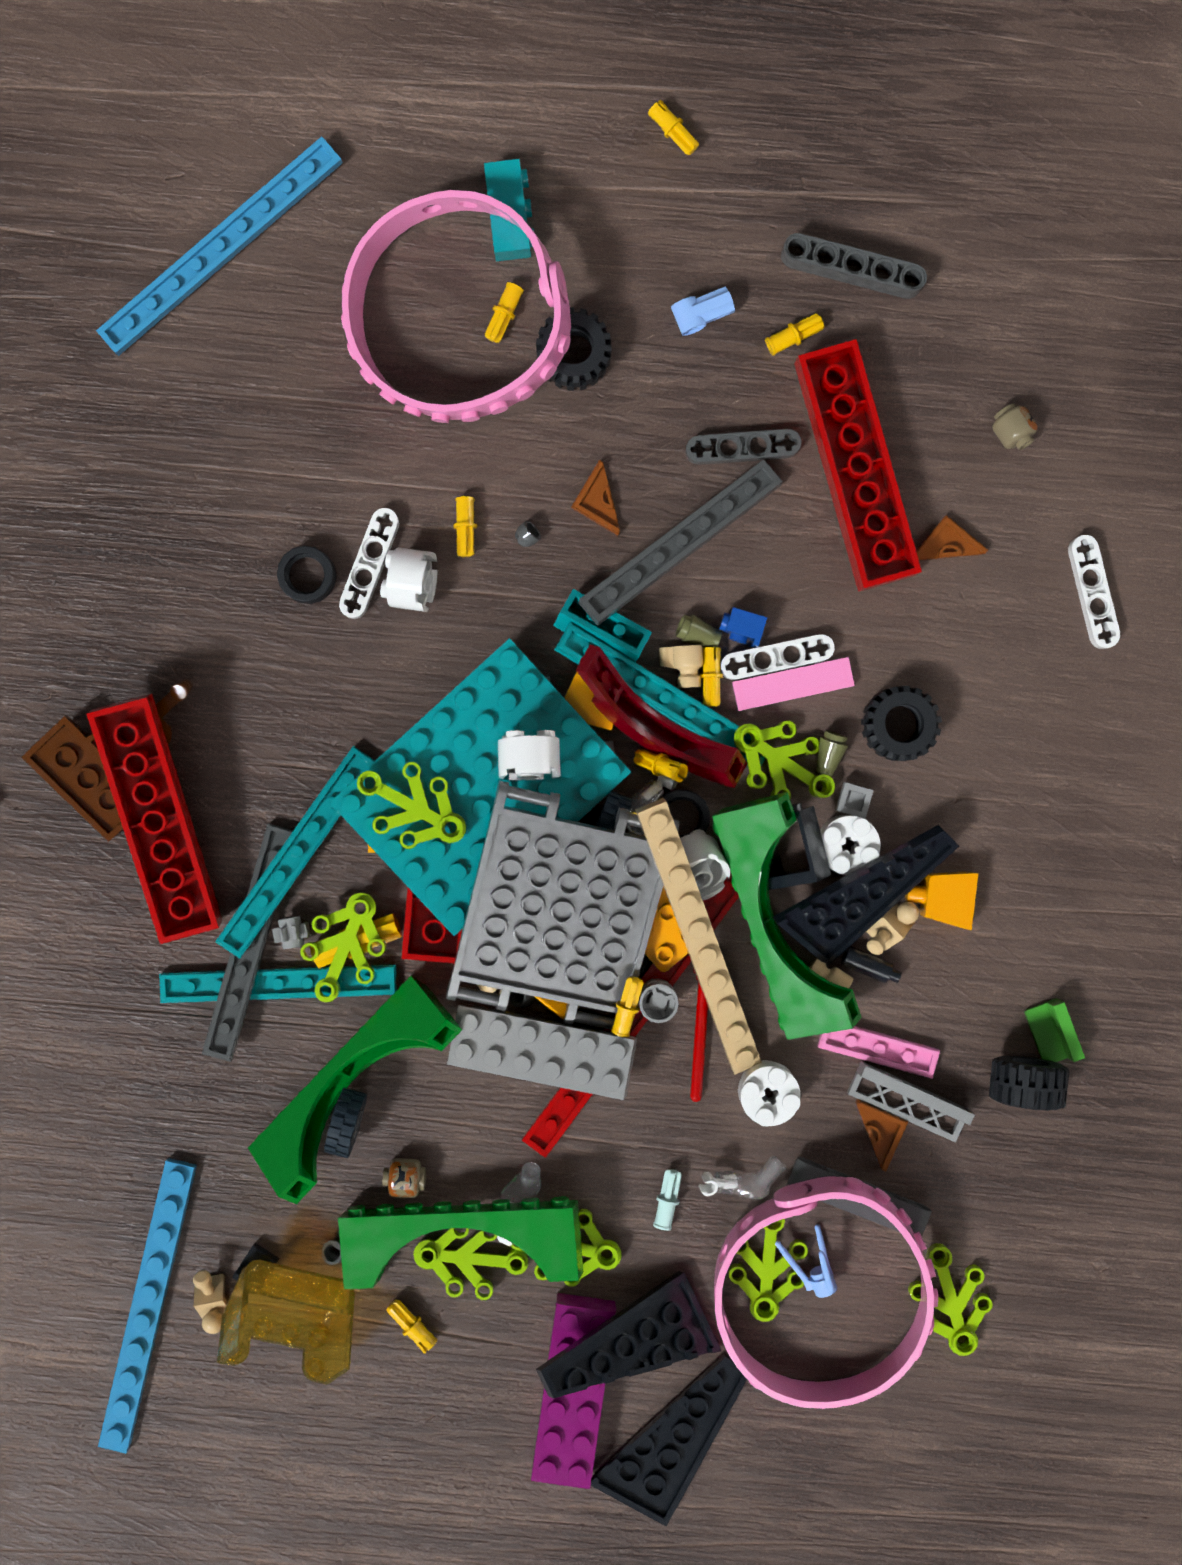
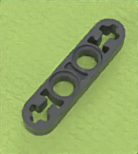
(742, 442)

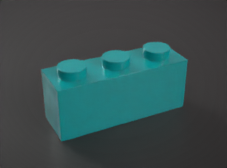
(506, 184)
(615, 631)

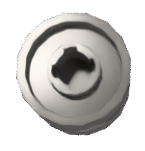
(658, 1001)

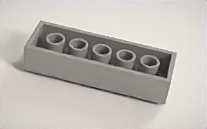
(543, 1051)

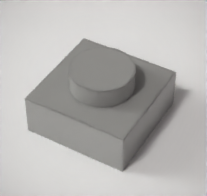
(854, 800)

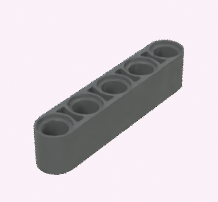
(867, 260)
(807, 1170)

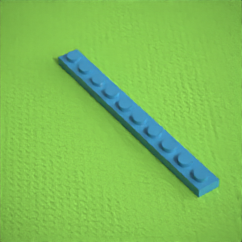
(219, 246)
(147, 1305)

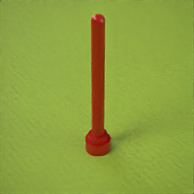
(699, 1045)

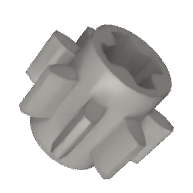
(291, 932)

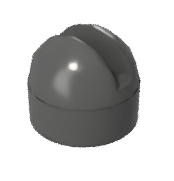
(527, 534)
(521, 1000)
(330, 1256)

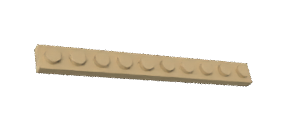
(698, 934)

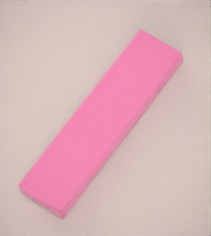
(793, 684)
(882, 1050)

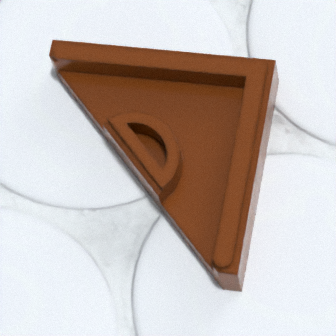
(596, 501)
(949, 541)
(883, 1131)

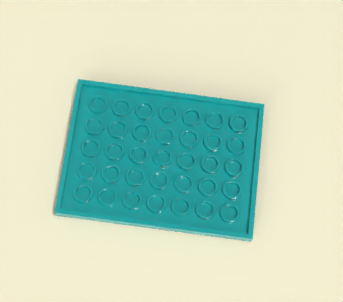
(461, 746)

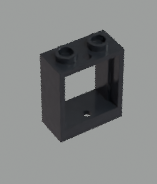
(815, 852)

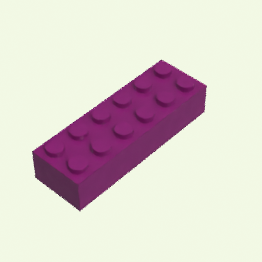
(570, 1422)

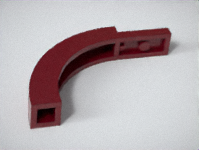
(653, 730)

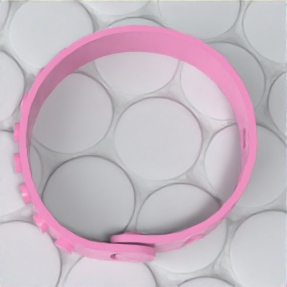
(380, 236)
(795, 1201)

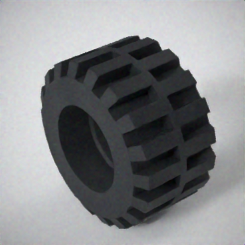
(595, 365)
(926, 723)
(1029, 1083)

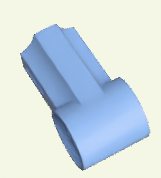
(694, 313)

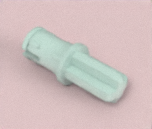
(667, 1200)

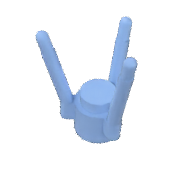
(821, 1276)

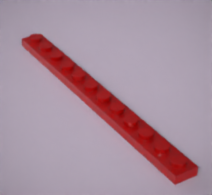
(568, 1103)

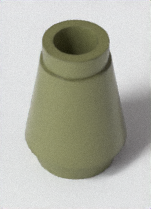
(697, 632)
(831, 750)

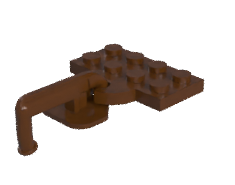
(75, 771)

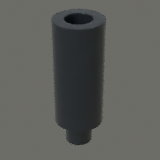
(870, 965)

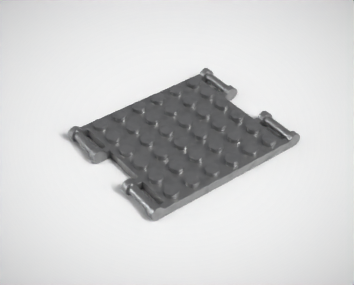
(556, 909)

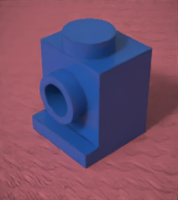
(743, 626)

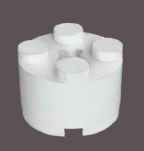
(409, 579)
(529, 755)
(865, 847)
(706, 862)
(785, 1096)

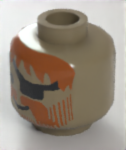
(1014, 427)
(404, 1178)

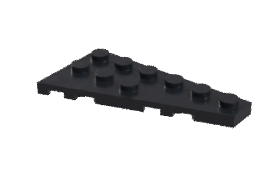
(849, 907)
(642, 1337)
(665, 1455)

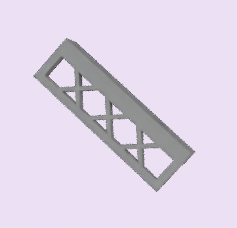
(914, 1092)

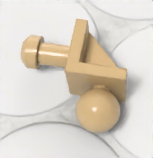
(892, 927)
(209, 1299)

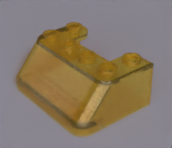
(293, 1311)

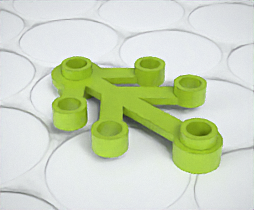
(779, 760)
(416, 809)
(346, 942)
(593, 1251)
(465, 1258)
(767, 1270)
(954, 1304)

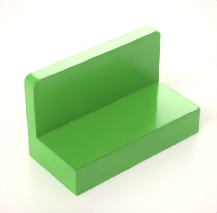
(1054, 1031)

